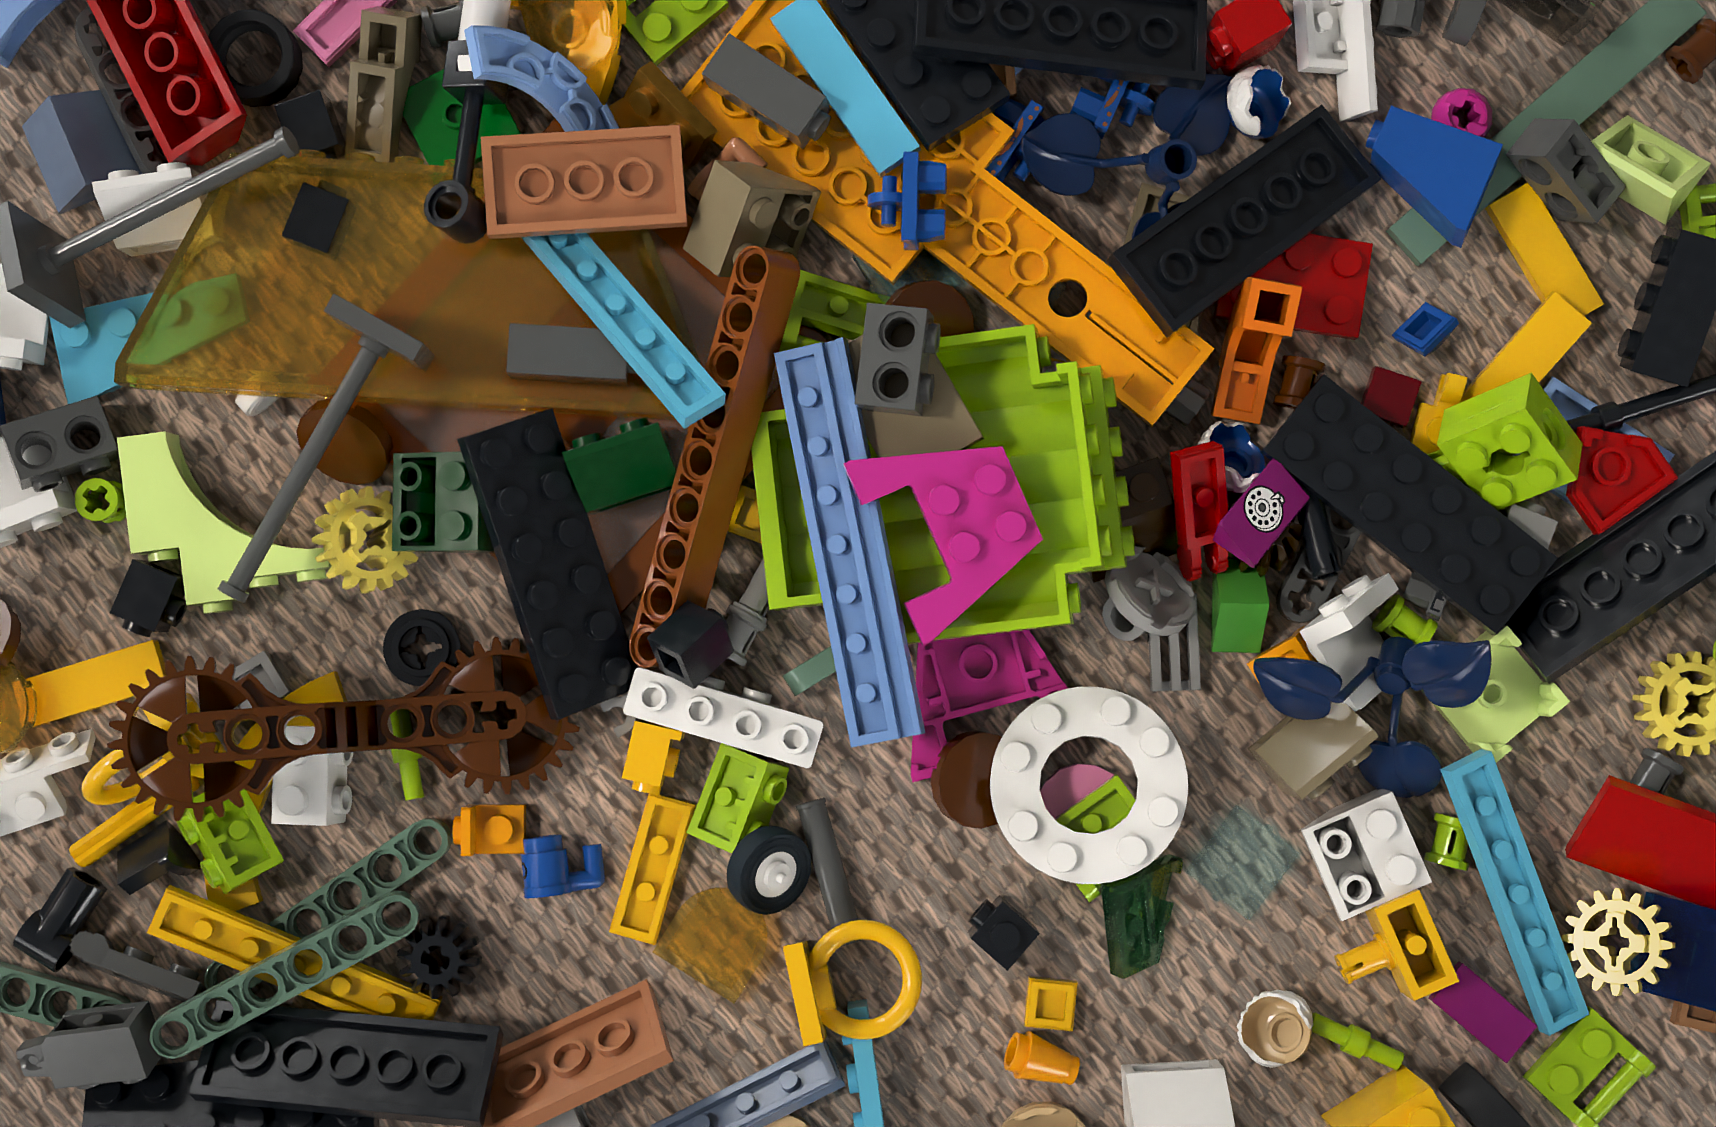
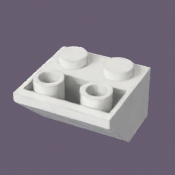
(128, 188)
(1365, 853)
(1176, 1094)

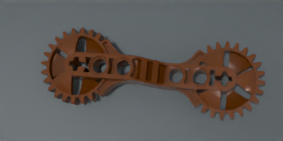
(338, 729)

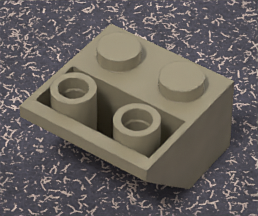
(748, 208)
(1308, 752)

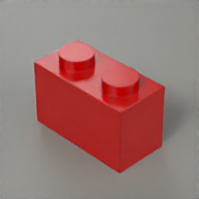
(1244, 33)

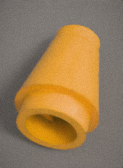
(1039, 1060)

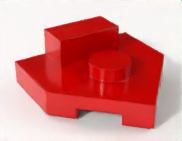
(1616, 476)

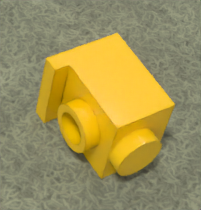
(651, 756)

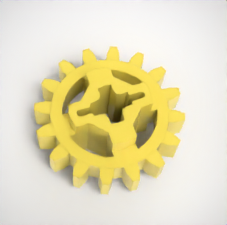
(345, 535)
(1672, 714)
(1618, 965)

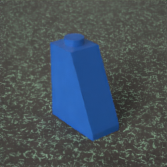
(1434, 168)

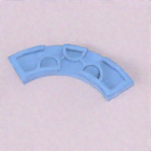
(544, 75)

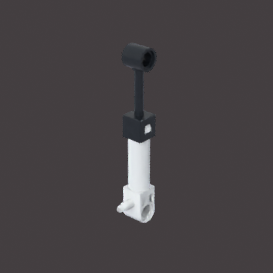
(455, 194)

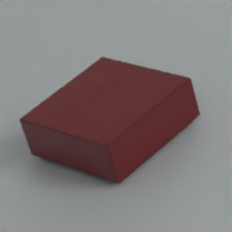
(1391, 396)

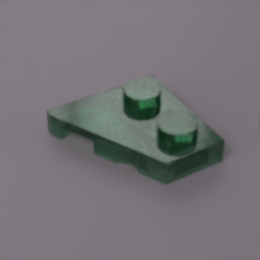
(1138, 915)

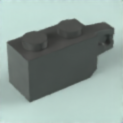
(94, 1047)

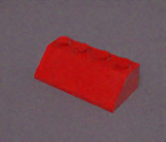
(173, 76)

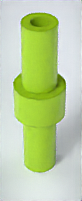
(406, 759)
(1357, 1041)

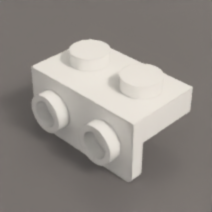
(312, 787)

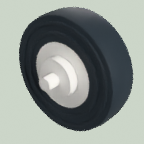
(768, 870)

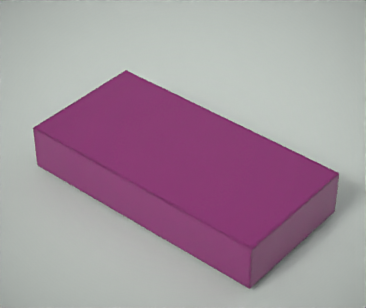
(1484, 1013)

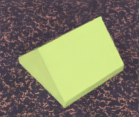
(1651, 167)

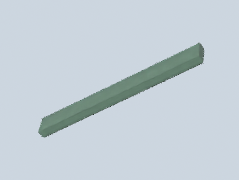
(1571, 97)

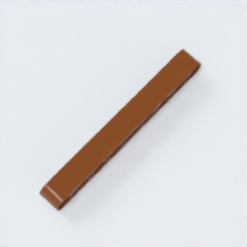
(719, 443)

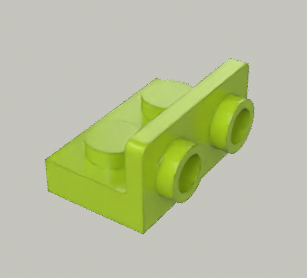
(737, 797)
(233, 845)

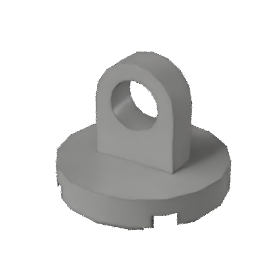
(1148, 595)

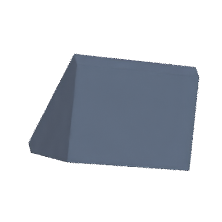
(76, 145)

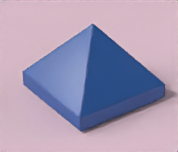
(1426, 329)

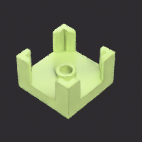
(1508, 702)

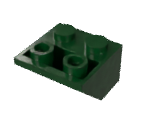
(622, 466)
(436, 505)

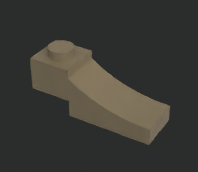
(381, 81)

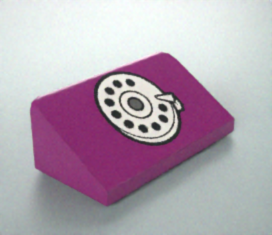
(1261, 514)

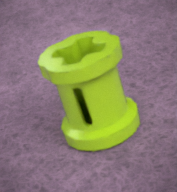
(90, 506)
(1401, 621)
(1439, 852)

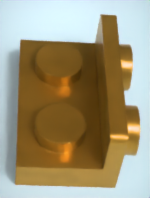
(658, 102)

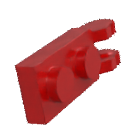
(1199, 507)

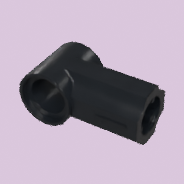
(50, 929)

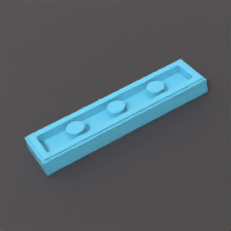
(845, 84)

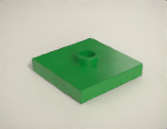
(436, 119)

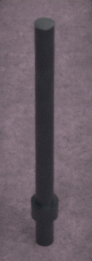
(1612, 416)

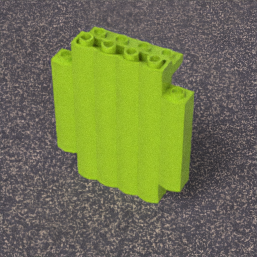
(1060, 453)

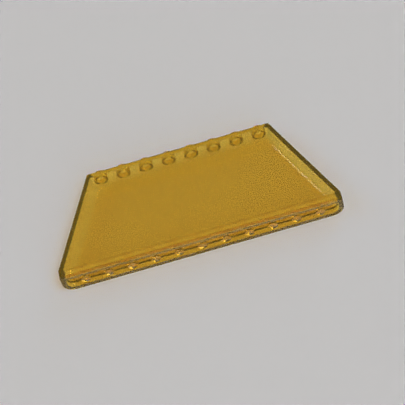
(249, 305)

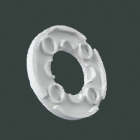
(1077, 855)

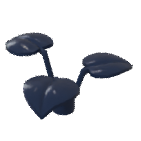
(1065, 146)
(1445, 670)

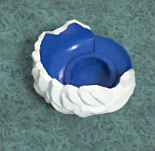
(1257, 101)
(1241, 455)

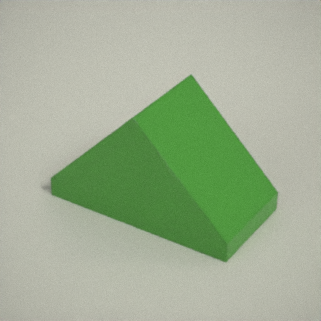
(1238, 609)

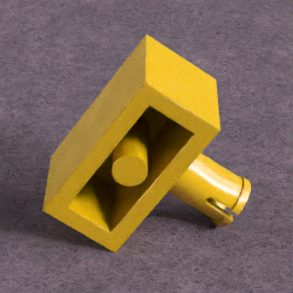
(1404, 944)

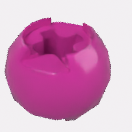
(1474, 104)

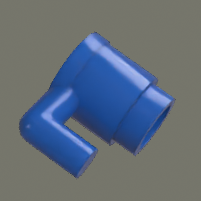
(548, 872)

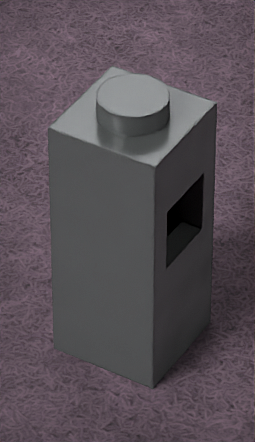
(767, 92)
(564, 355)

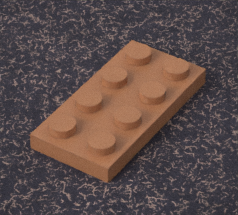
(583, 181)
(578, 1059)

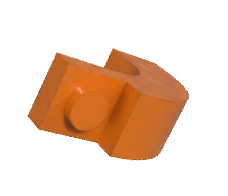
(1256, 326)

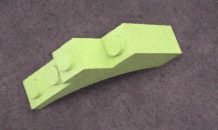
(173, 515)

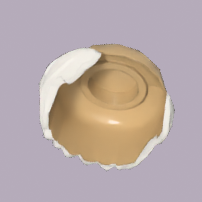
(1275, 1028)

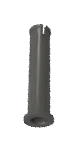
(827, 862)

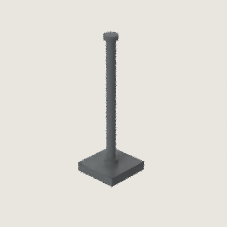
(41, 262)
(376, 341)

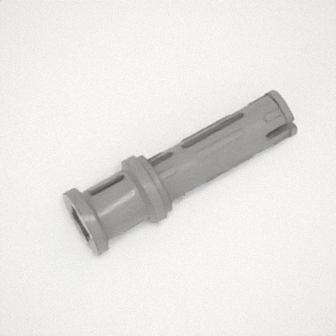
(748, 616)

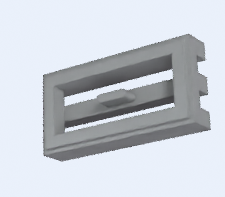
(1175, 682)

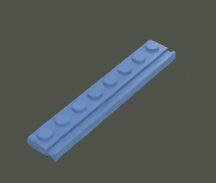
(848, 545)

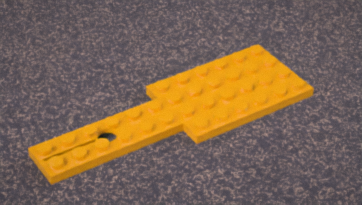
(990, 231)

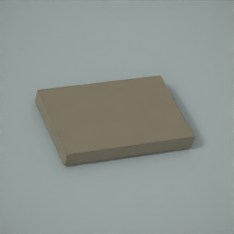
(943, 424)

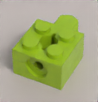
(1487, 431)

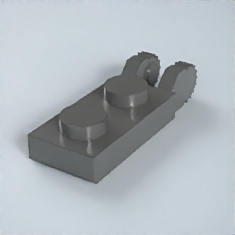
(135, 967)

